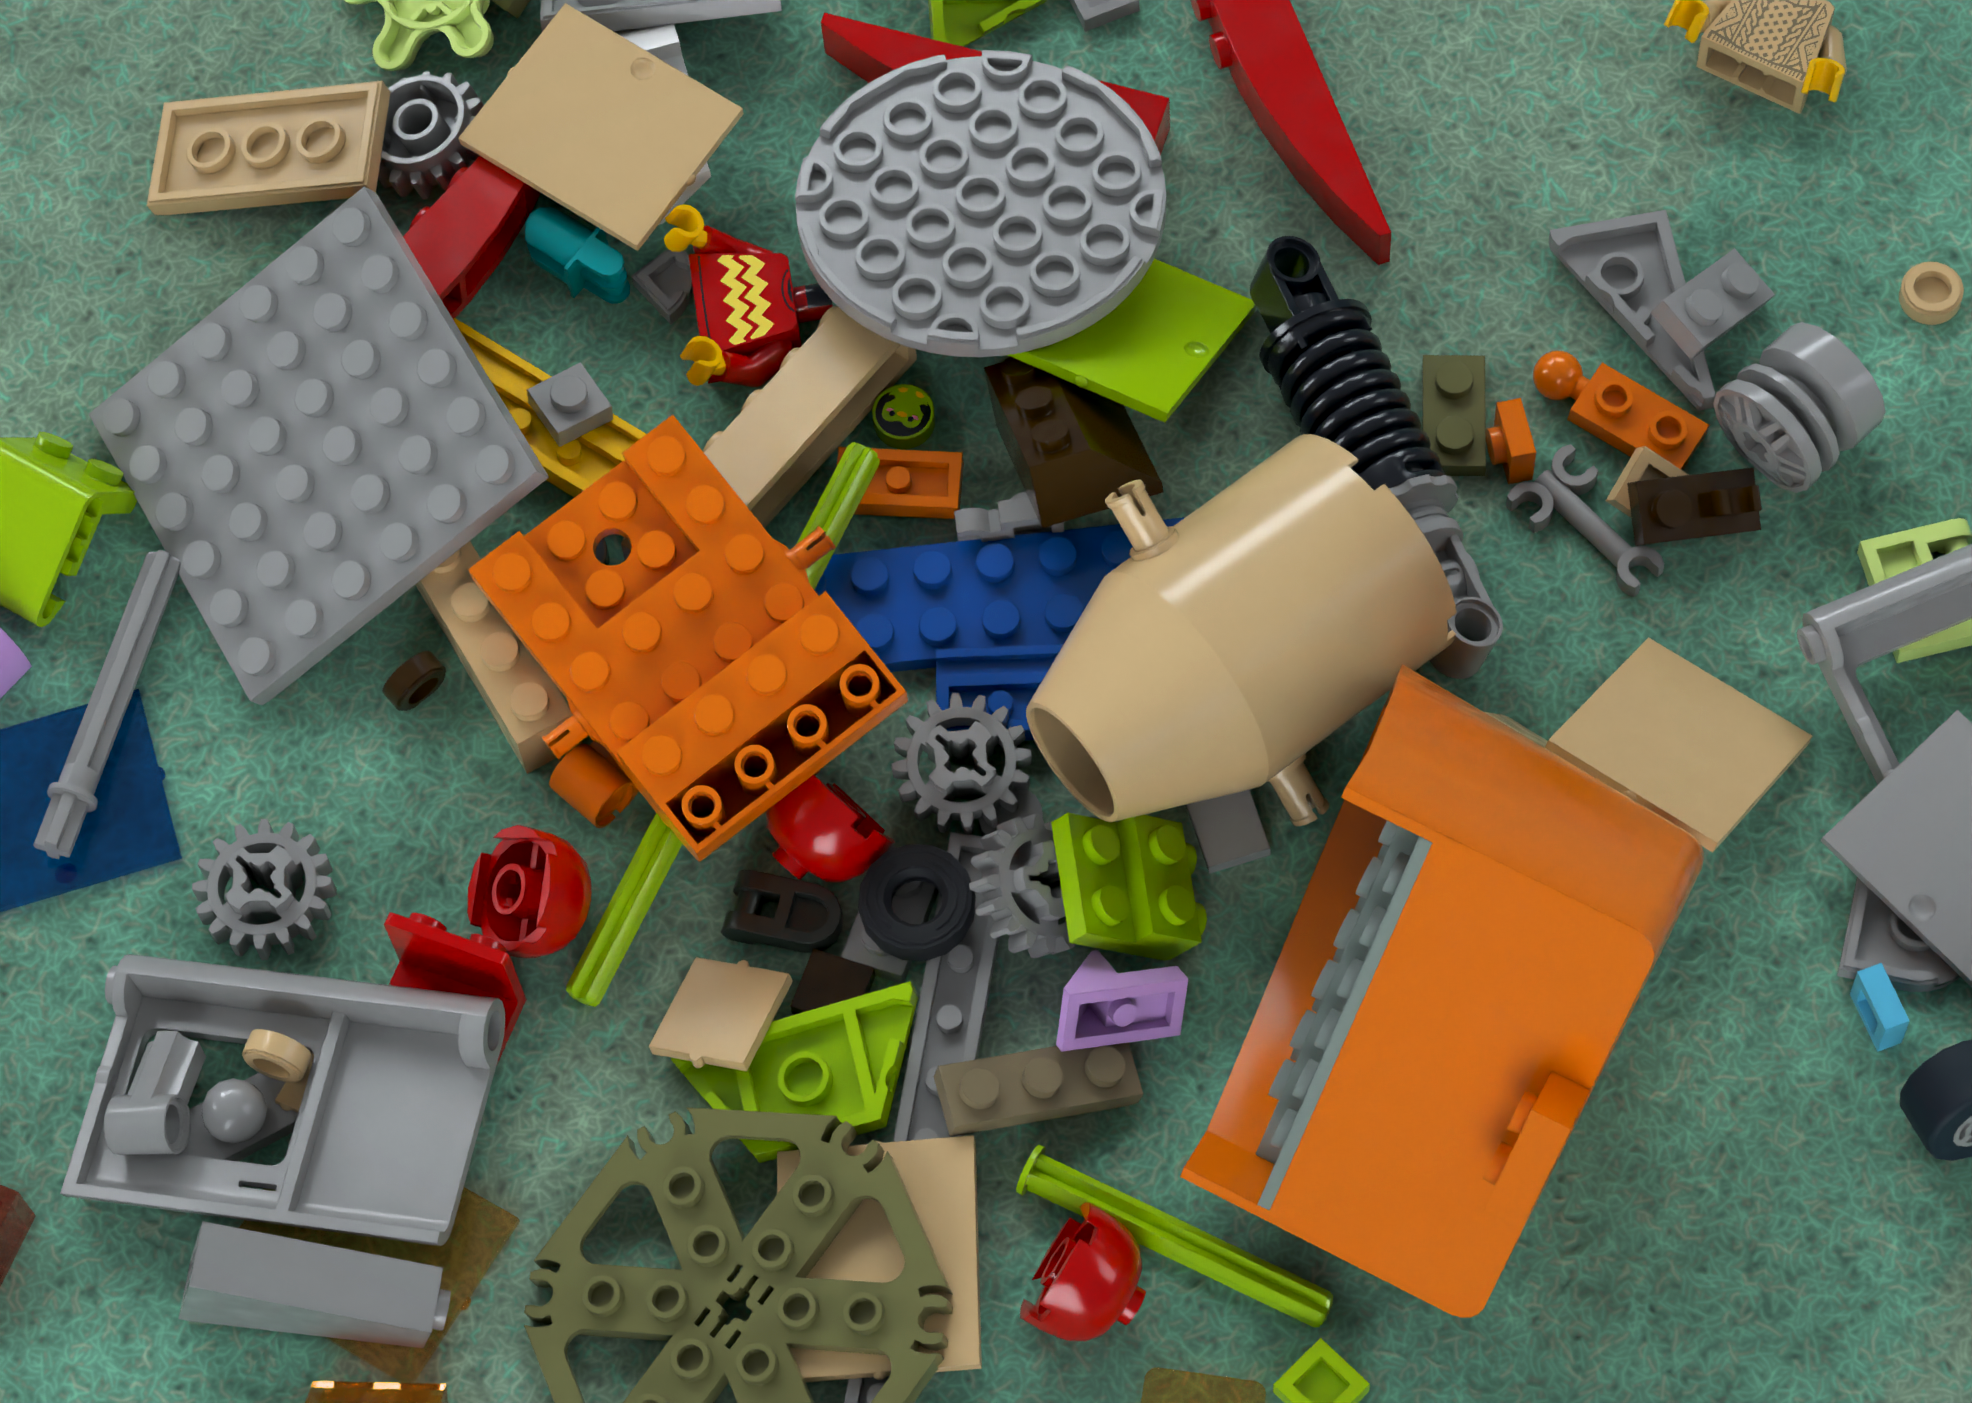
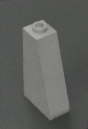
(310, 1289)

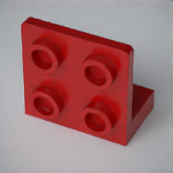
(454, 964)

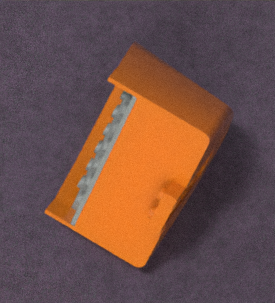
(1444, 999)

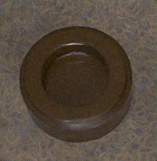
(414, 681)

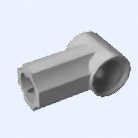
(156, 1109)

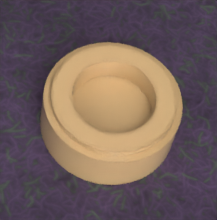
(1931, 293)
(276, 1055)

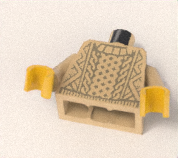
(1767, 45)

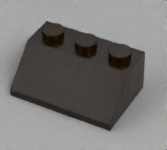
(1065, 441)

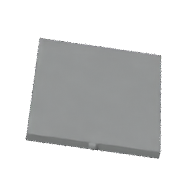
(1916, 842)

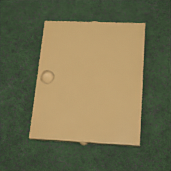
(601, 126)
(1680, 742)
(943, 1189)

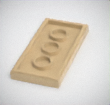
(268, 148)

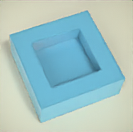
(1879, 1007)

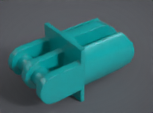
(576, 255)

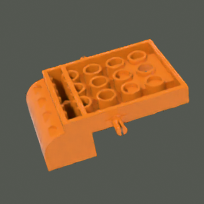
(698, 652)

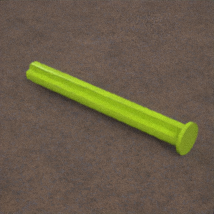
(1178, 1240)

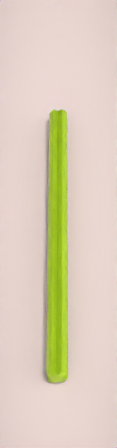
(659, 843)

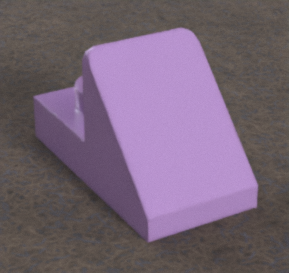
(1120, 1007)

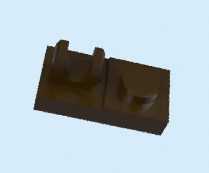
(1694, 506)

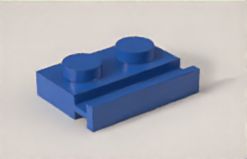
(1001, 674)

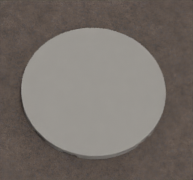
(981, 204)

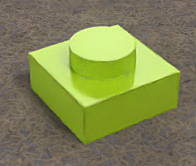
(1321, 1378)

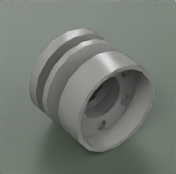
(1799, 406)

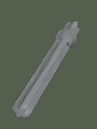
(78, 781)

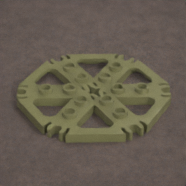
(774, 1263)

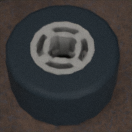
(1940, 1102)

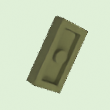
(1455, 411)

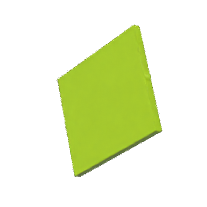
(1151, 343)

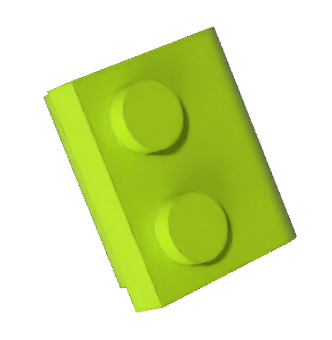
(49, 518)

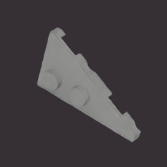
(1629, 270)

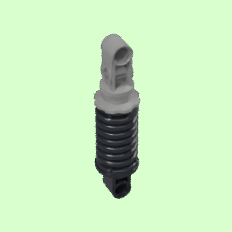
(1346, 392)

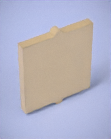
(721, 1014)

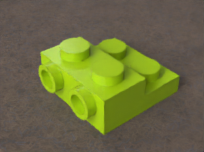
(1128, 885)

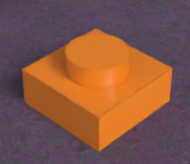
(1512, 441)

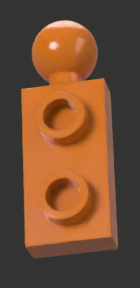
(1620, 409)

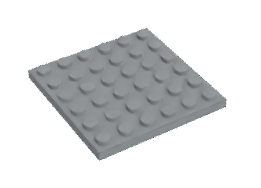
(316, 446)

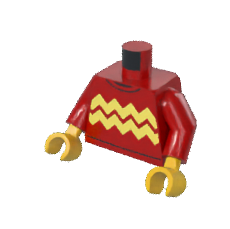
(741, 302)

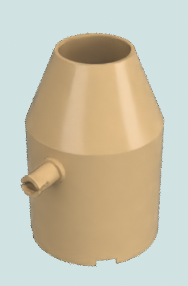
(1240, 638)

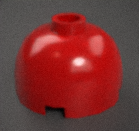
(825, 833)
(530, 892)
(1087, 1279)

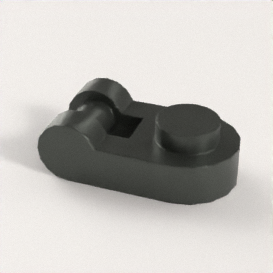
(805, 915)

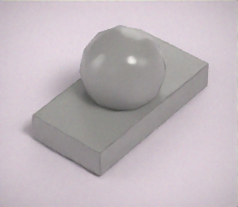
(238, 1119)

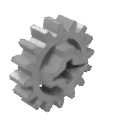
(981, 782)
(1023, 887)
(251, 913)

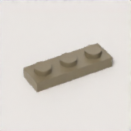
(1035, 1086)

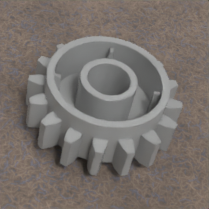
(424, 133)

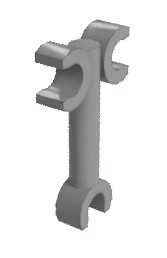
(1559, 491)

